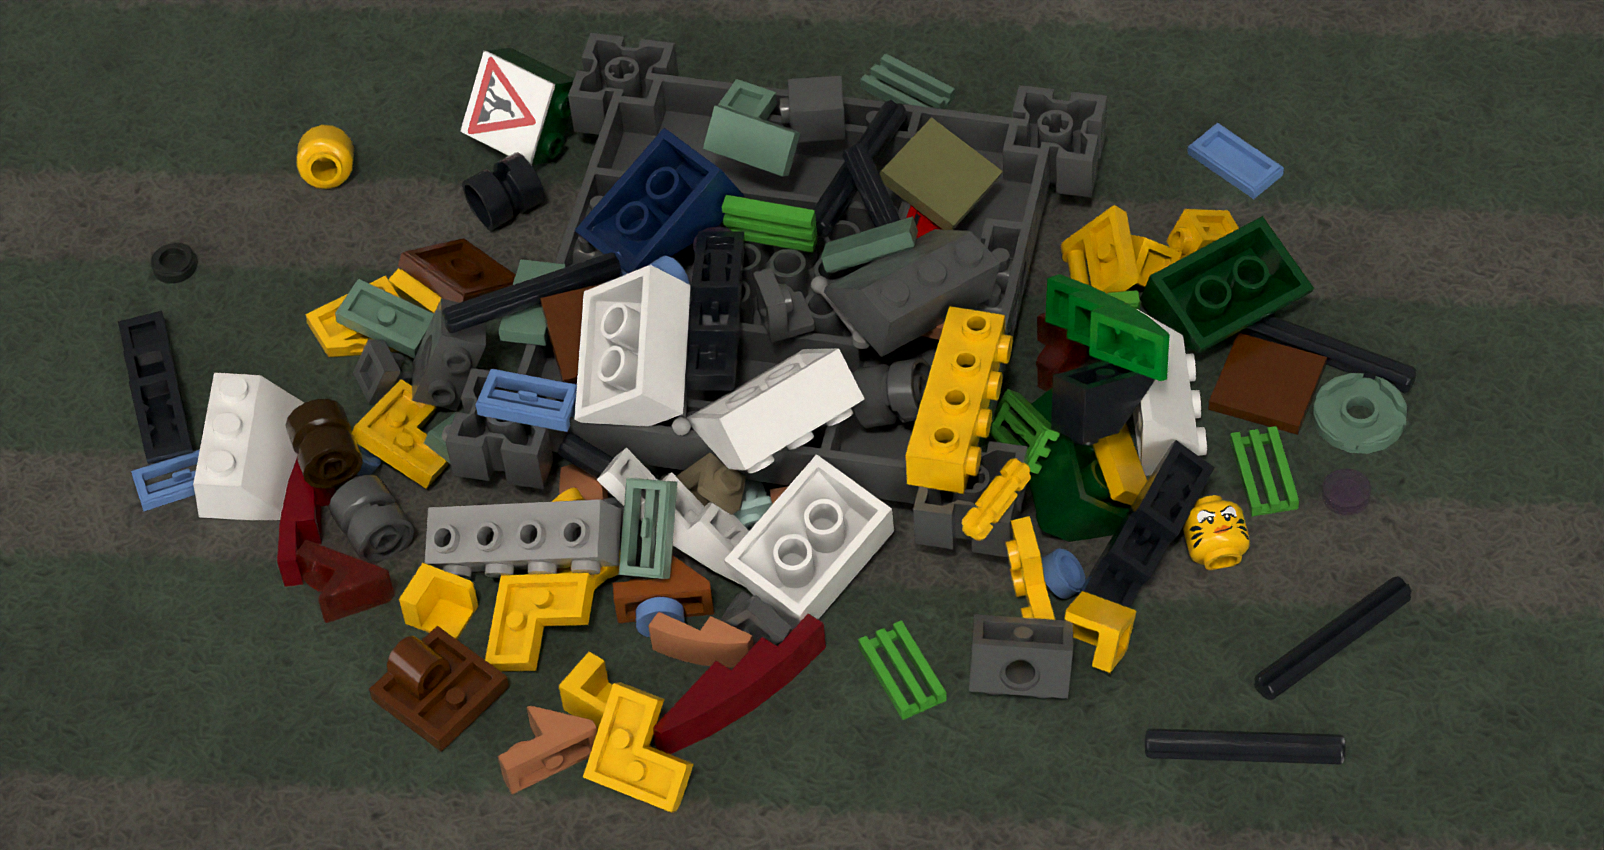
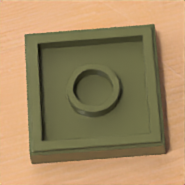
(940, 175)

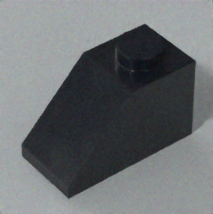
(1095, 401)

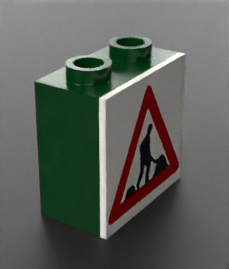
(519, 106)

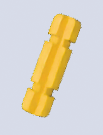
(996, 499)

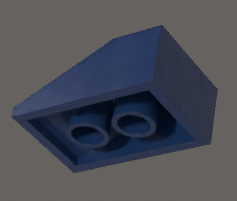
(658, 204)

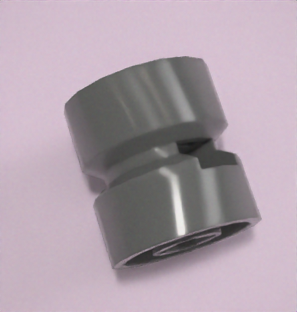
(890, 392)
(371, 519)

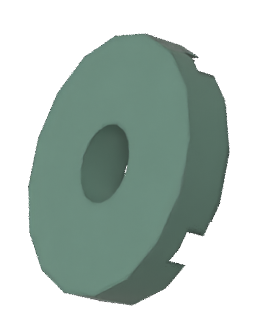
(1356, 434)

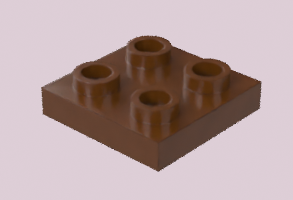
(437, 686)

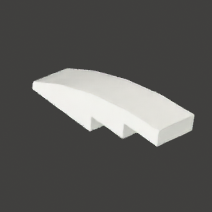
(699, 530)

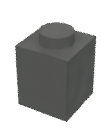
(815, 108)

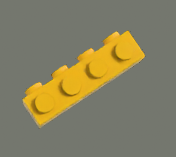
(957, 400)

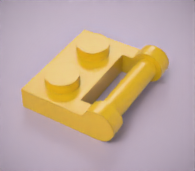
(1108, 252)

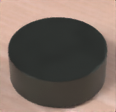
(173, 263)

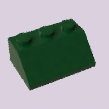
(1225, 286)
(1071, 488)

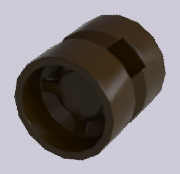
(324, 443)

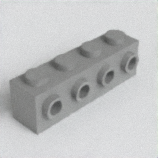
(524, 537)

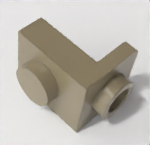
(715, 483)

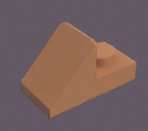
(558, 744)

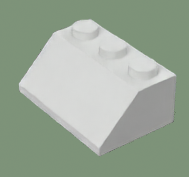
(633, 350)
(778, 409)
(1170, 409)
(244, 449)
(811, 542)

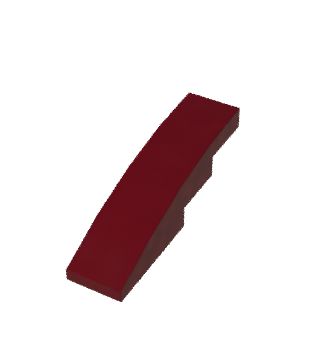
(299, 522)
(728, 694)

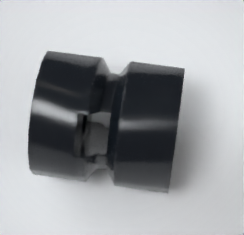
(501, 192)

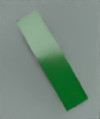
(1108, 327)

